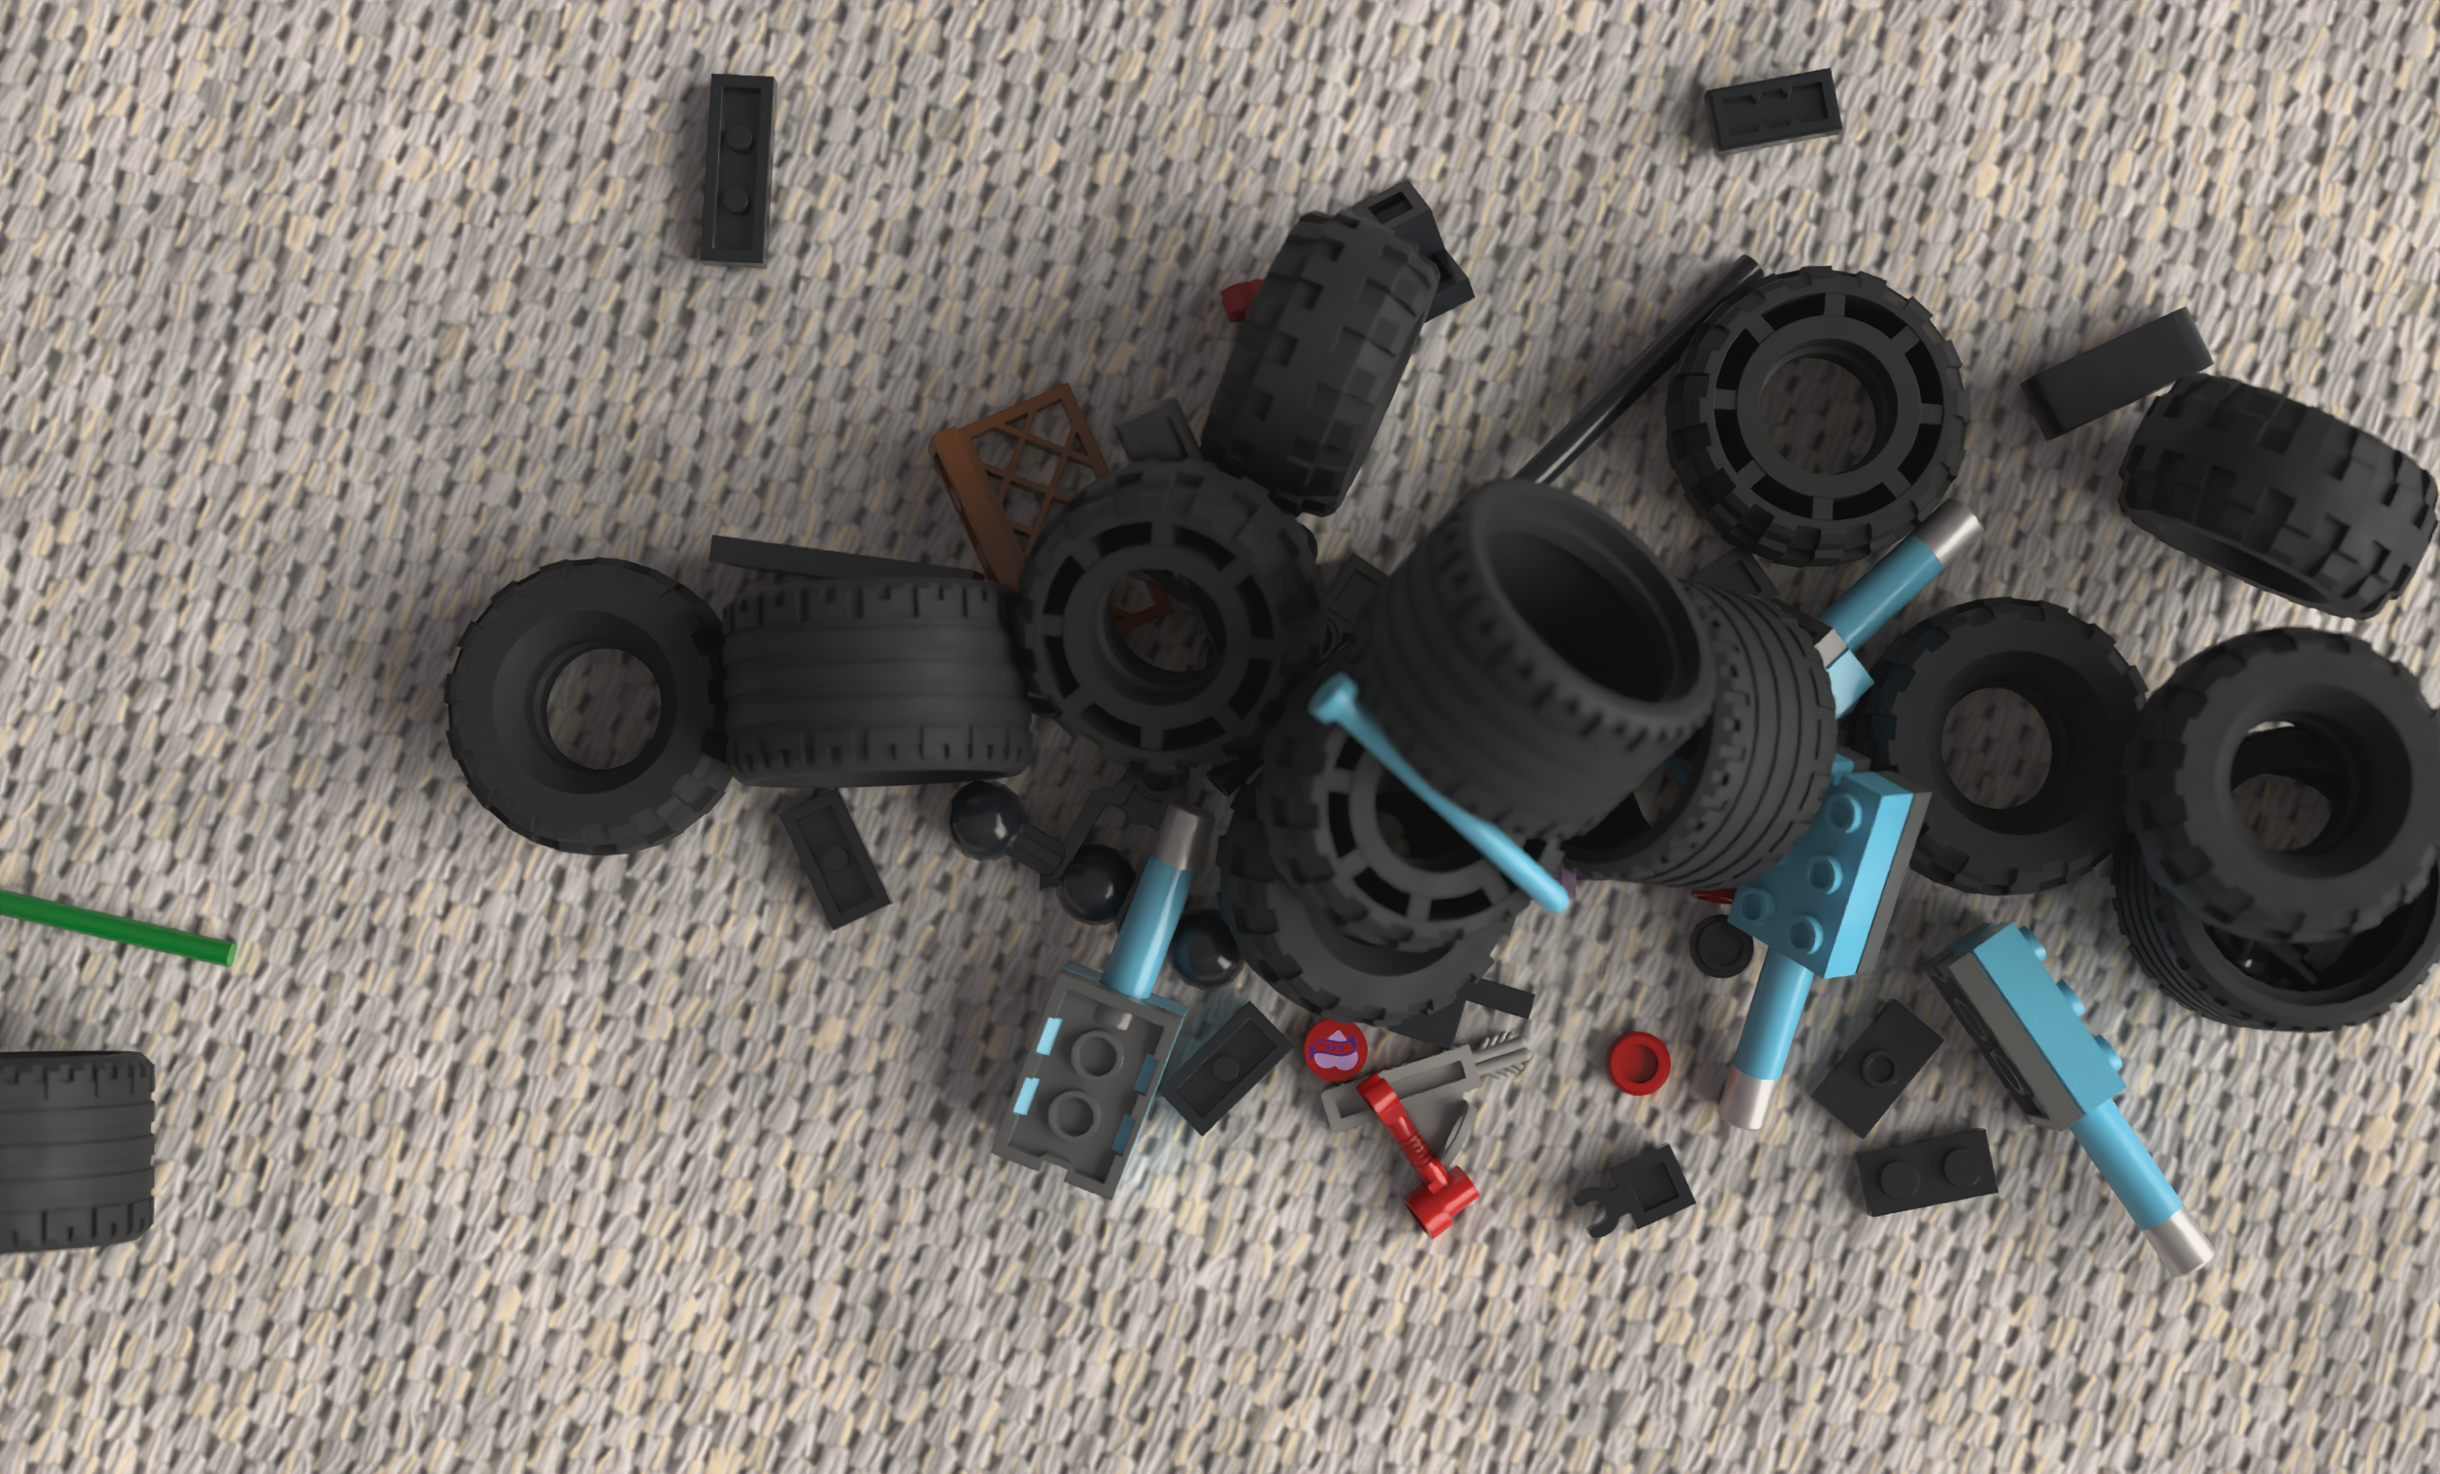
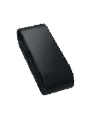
(2116, 373)

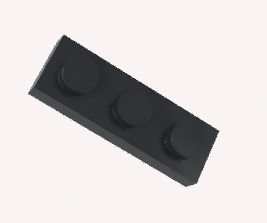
(739, 171)

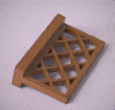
(982, 510)

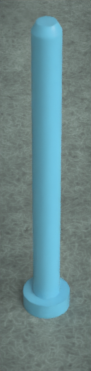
(1337, 702)

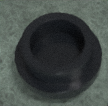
(1720, 947)

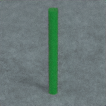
(117, 928)

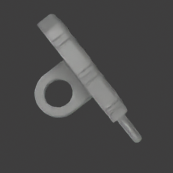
(1432, 1091)

